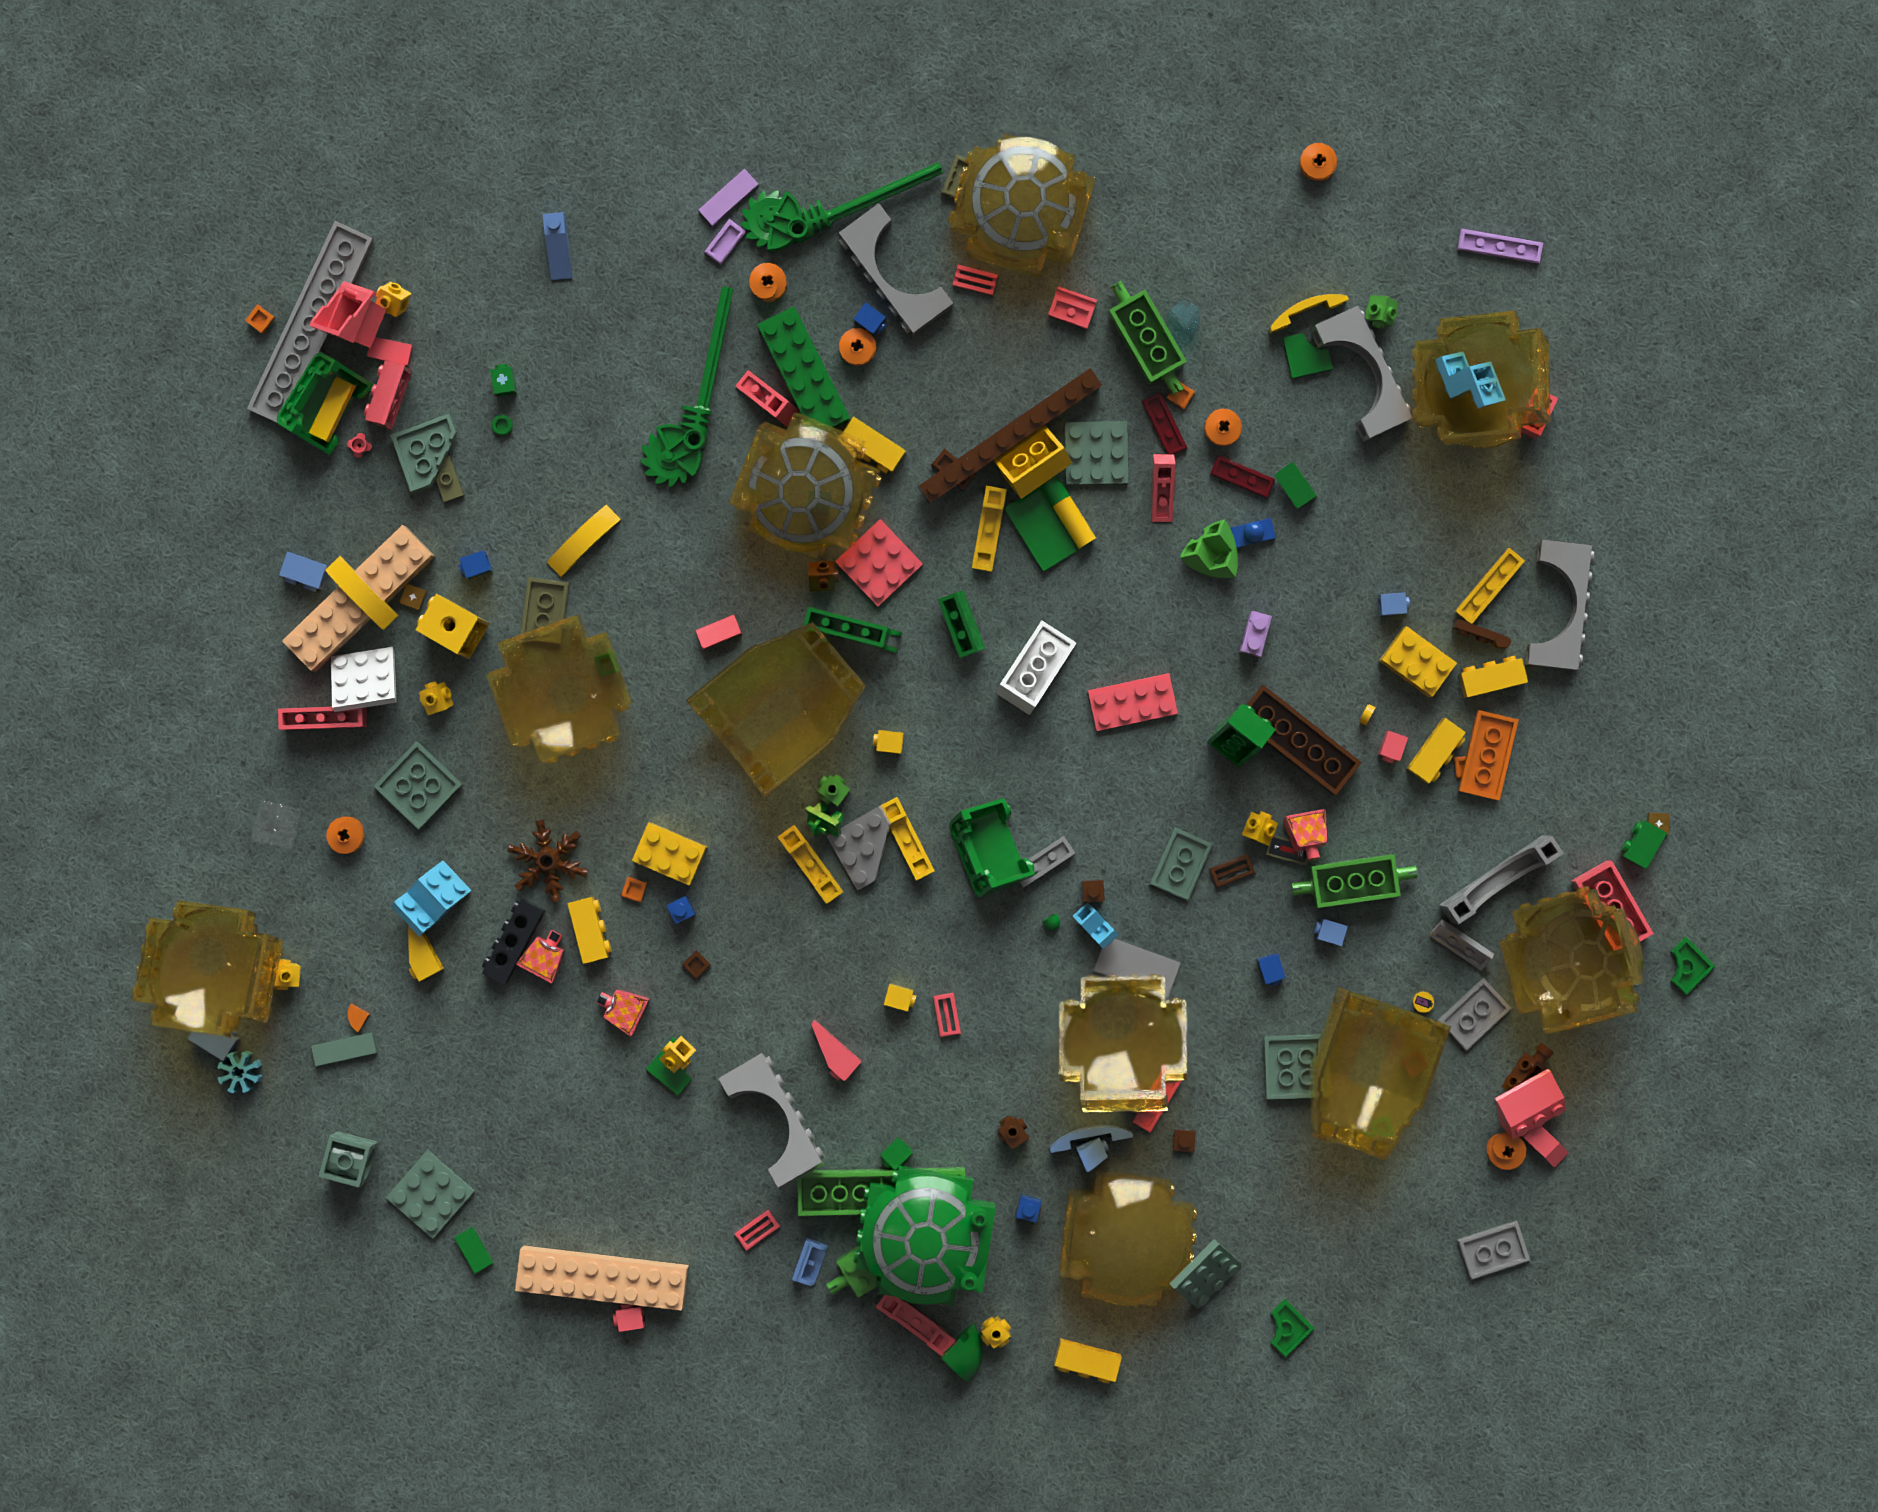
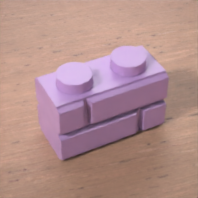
(1255, 634)

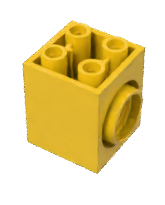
(452, 626)

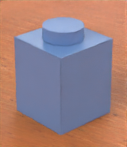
(1393, 604)
(1330, 931)

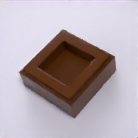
(696, 964)

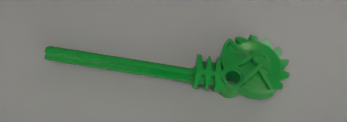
(775, 219)
(671, 453)

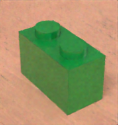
(1643, 843)

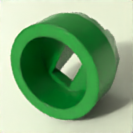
(1052, 922)

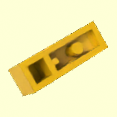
(422, 956)

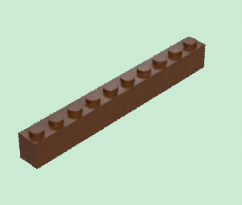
(1009, 436)

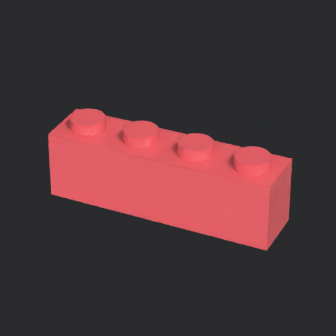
(321, 718)

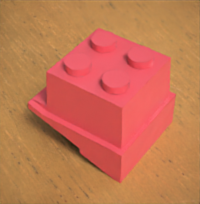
(350, 315)

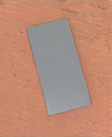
(1126, 959)

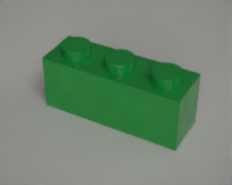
(961, 623)

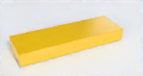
(332, 409)

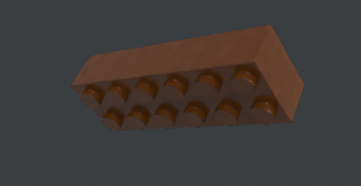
(1304, 742)

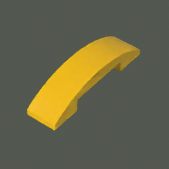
(1330, 301)
(989, 528)
(583, 540)
(361, 593)
(907, 839)
(810, 864)

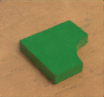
(1304, 358)
(1691, 966)
(674, 1081)
(1290, 1328)

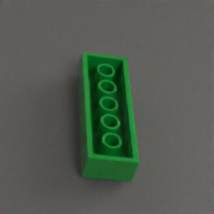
(803, 368)

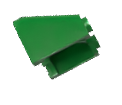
(309, 394)
(989, 848)

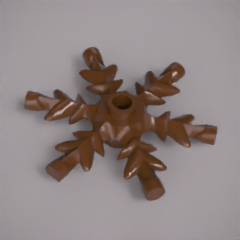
(539, 859)

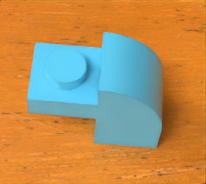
(1095, 925)

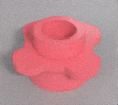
(359, 439)

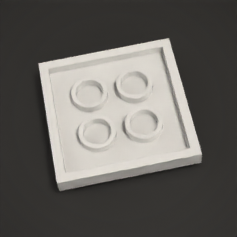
(363, 679)

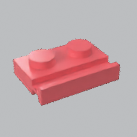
(1072, 307)

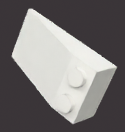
(1035, 668)

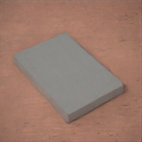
(1475, 1014)
(1493, 1250)

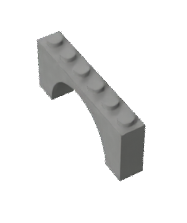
(914, 310)
(1352, 332)
(1573, 564)
(1466, 901)
(800, 1154)

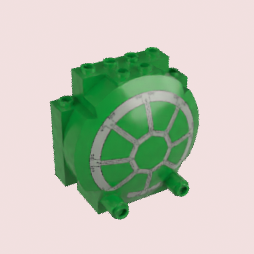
(925, 1236)

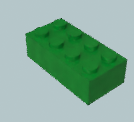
(1241, 735)

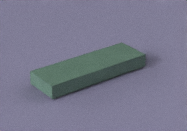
(344, 1049)

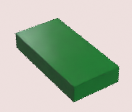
(473, 1249)

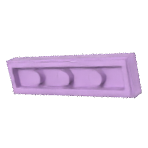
(1500, 246)

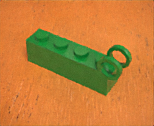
(851, 629)

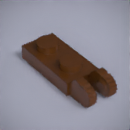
(1483, 635)

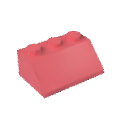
(387, 394)
(1530, 1104)

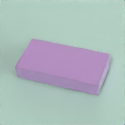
(725, 242)

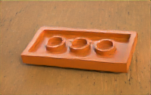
(1488, 755)

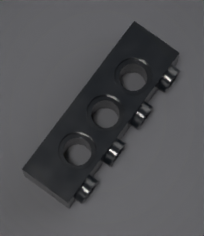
(533, 915)

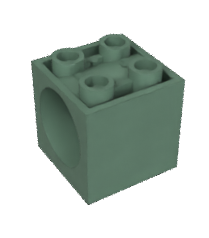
(348, 1159)

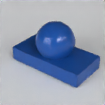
(1253, 532)

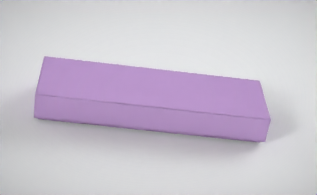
(728, 197)

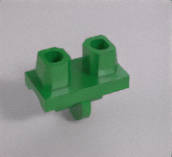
(822, 823)

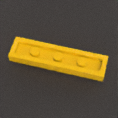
(1489, 586)

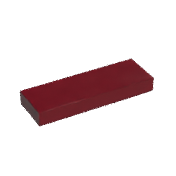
(1164, 424)
(1242, 476)

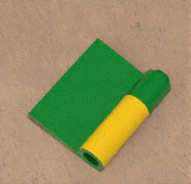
(1050, 523)

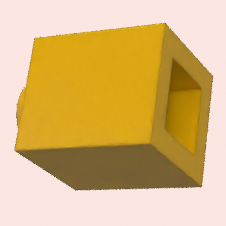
(888, 741)
(899, 997)

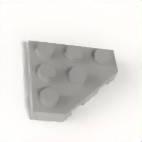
(862, 846)

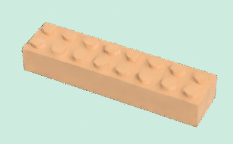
(340, 617)
(602, 1278)

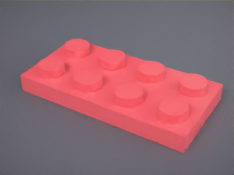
(1132, 702)

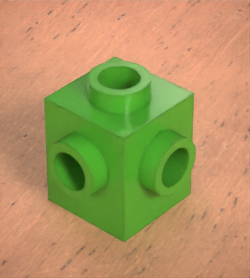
(1381, 311)
(841, 789)

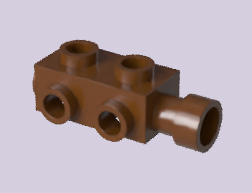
(1527, 1067)

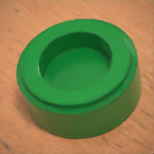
(502, 425)

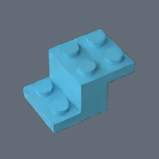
(1466, 379)
(430, 898)

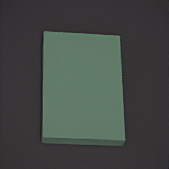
(1181, 864)

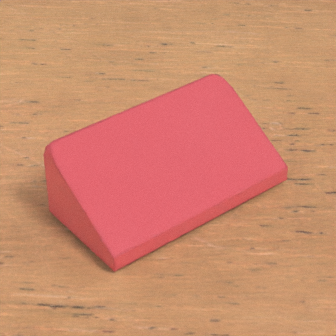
(718, 632)

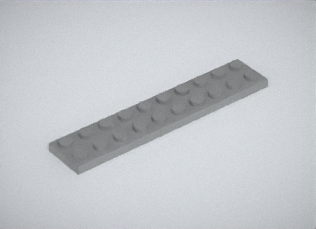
(337, 262)

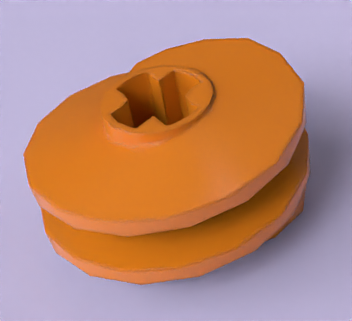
(1315, 172)
(770, 292)
(851, 338)
(1212, 427)
(355, 831)
(1496, 1147)

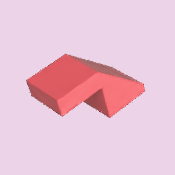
(1546, 1145)

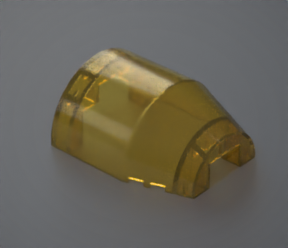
(780, 704)
(1371, 1072)

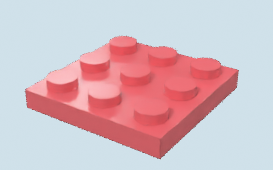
(879, 562)

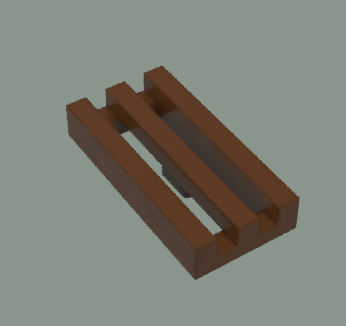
(1215, 877)

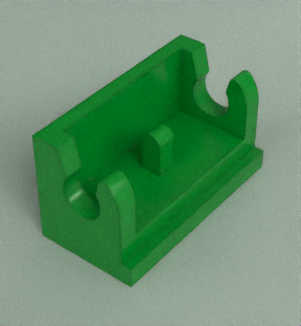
(1295, 485)

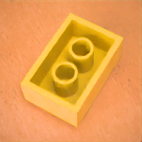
(1033, 461)
(1417, 661)
(669, 853)

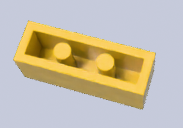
(879, 448)
(1492, 676)
(1436, 751)
(589, 929)
(1087, 1361)

